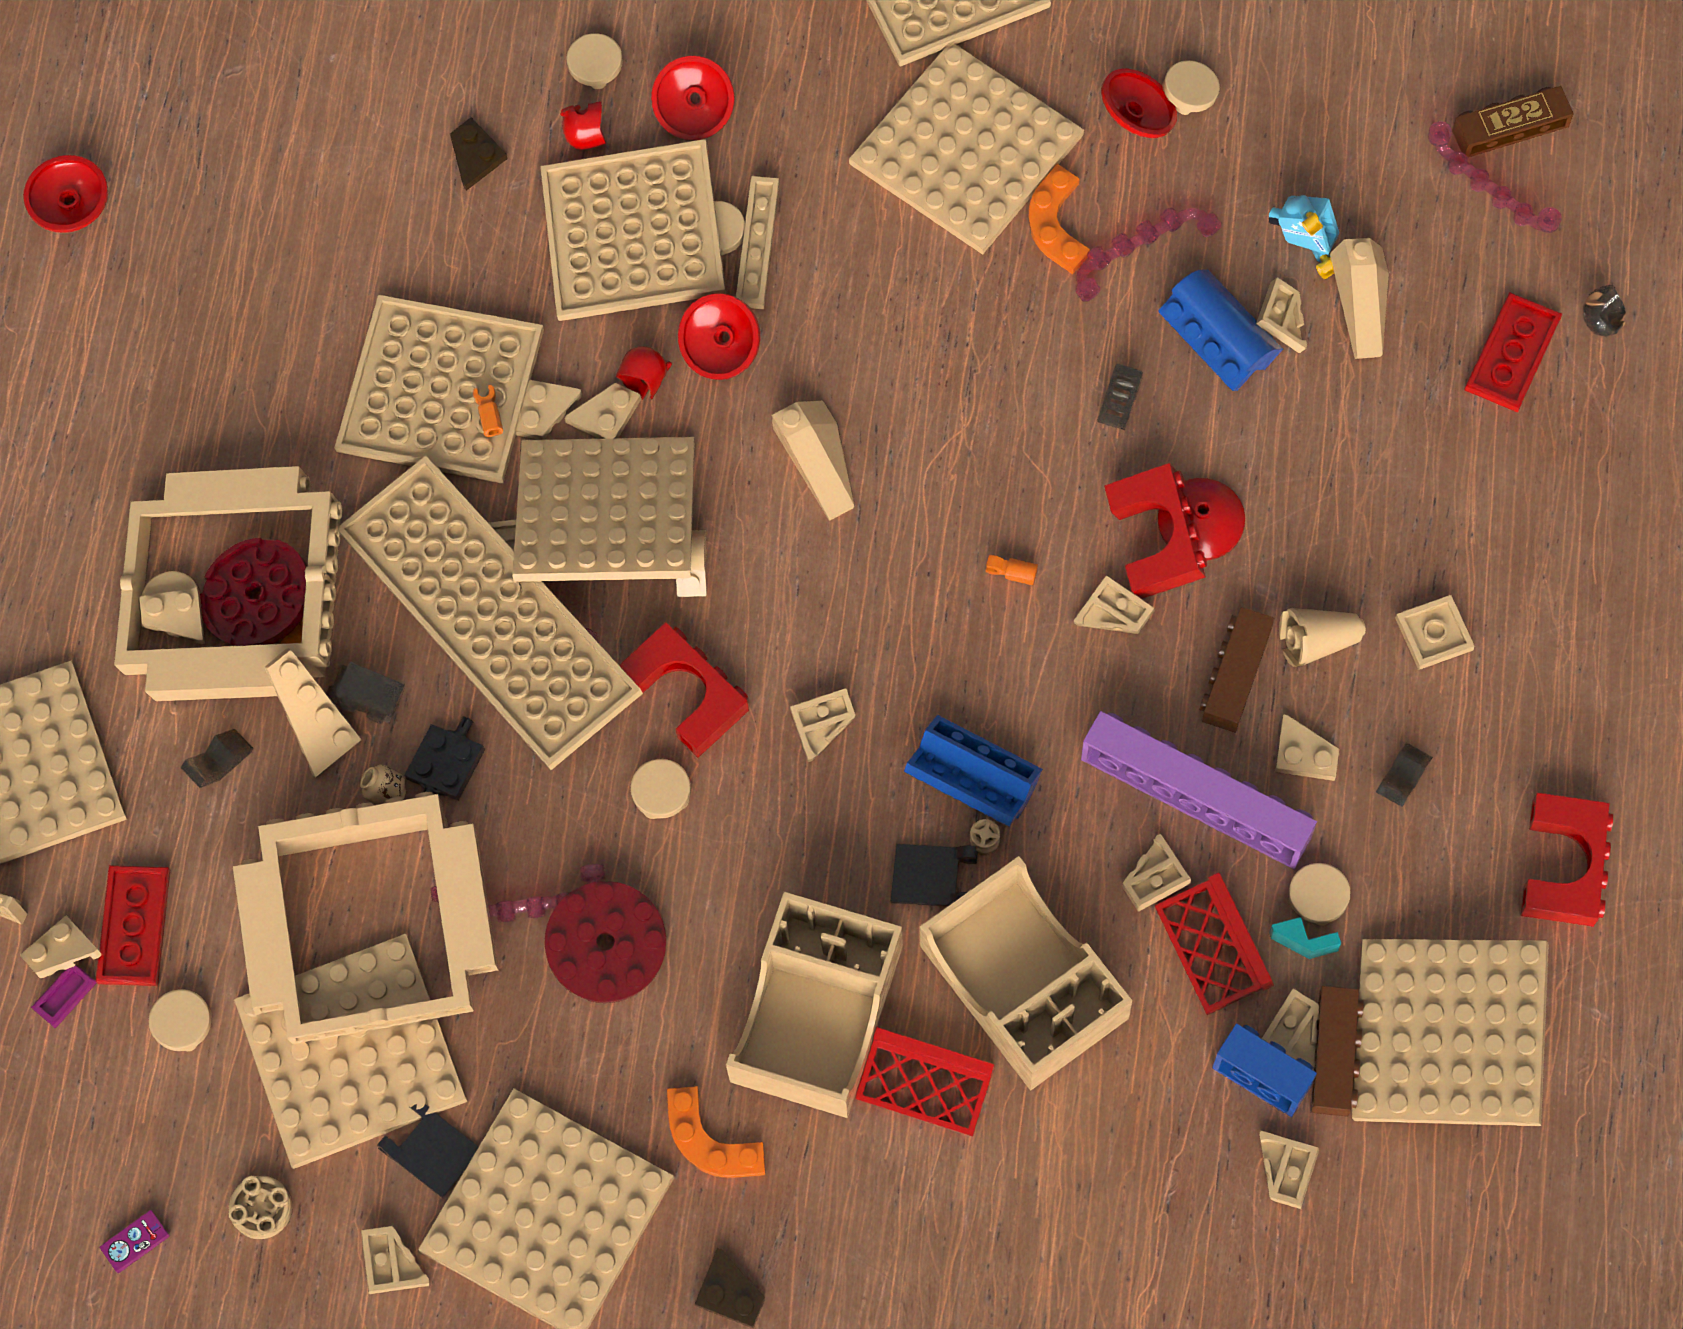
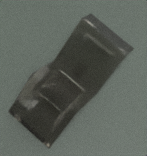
(219, 759)
(1404, 774)

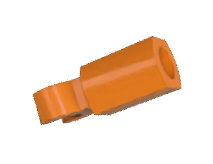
(489, 413)
(1013, 569)

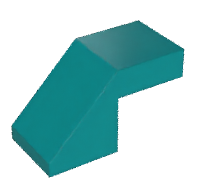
(1293, 936)

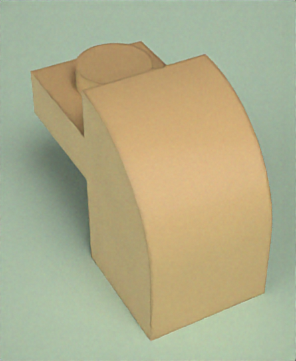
(697, 583)

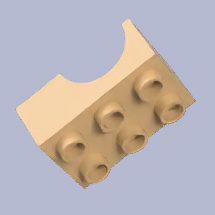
(1024, 974)
(816, 1004)

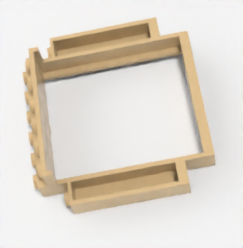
(230, 669)
(460, 898)

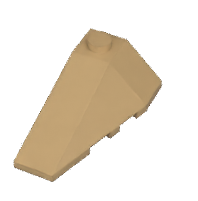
(1363, 290)
(816, 449)

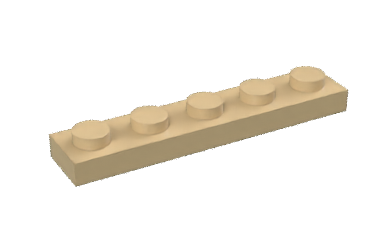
(757, 241)

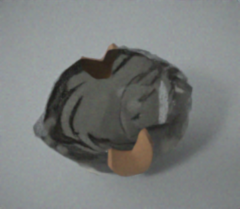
(1604, 311)

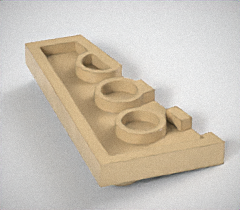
(314, 718)

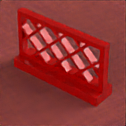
(1238, 933)
(932, 1055)

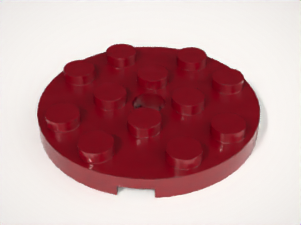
(232, 578)
(600, 973)

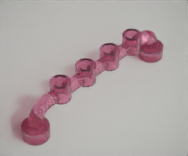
(1548, 218)
(1147, 233)
(534, 906)

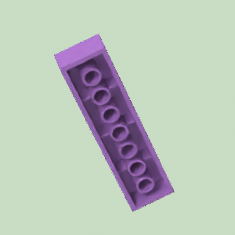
(1198, 789)

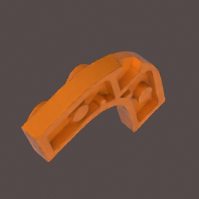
(1044, 222)
(703, 1151)

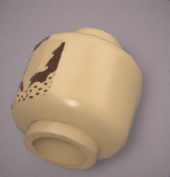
(382, 784)

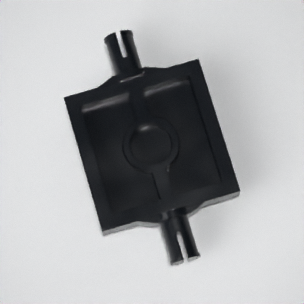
(445, 760)

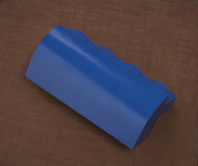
(1219, 328)
(974, 770)

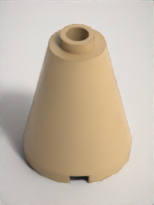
(1317, 633)

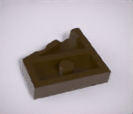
(475, 152)
(729, 1292)

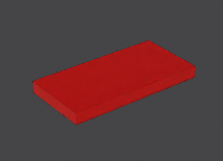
(1513, 352)
(133, 925)

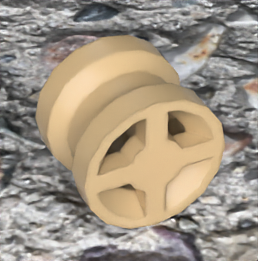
(985, 830)

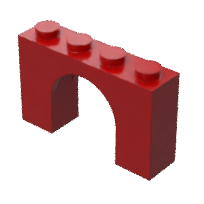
(1180, 560)
(722, 705)
(1588, 826)

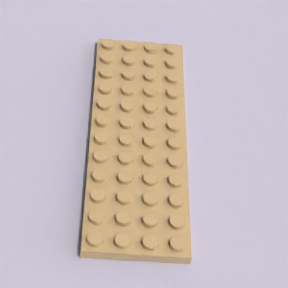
(501, 633)

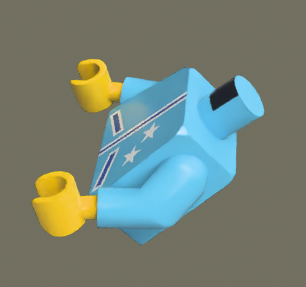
(1311, 225)

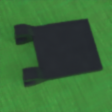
(929, 873)
(432, 1152)

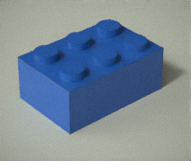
(1264, 1069)

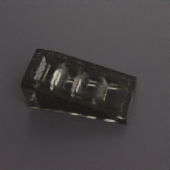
(1125, 379)

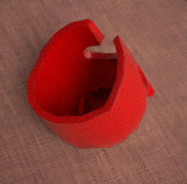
(583, 127)
(646, 365)

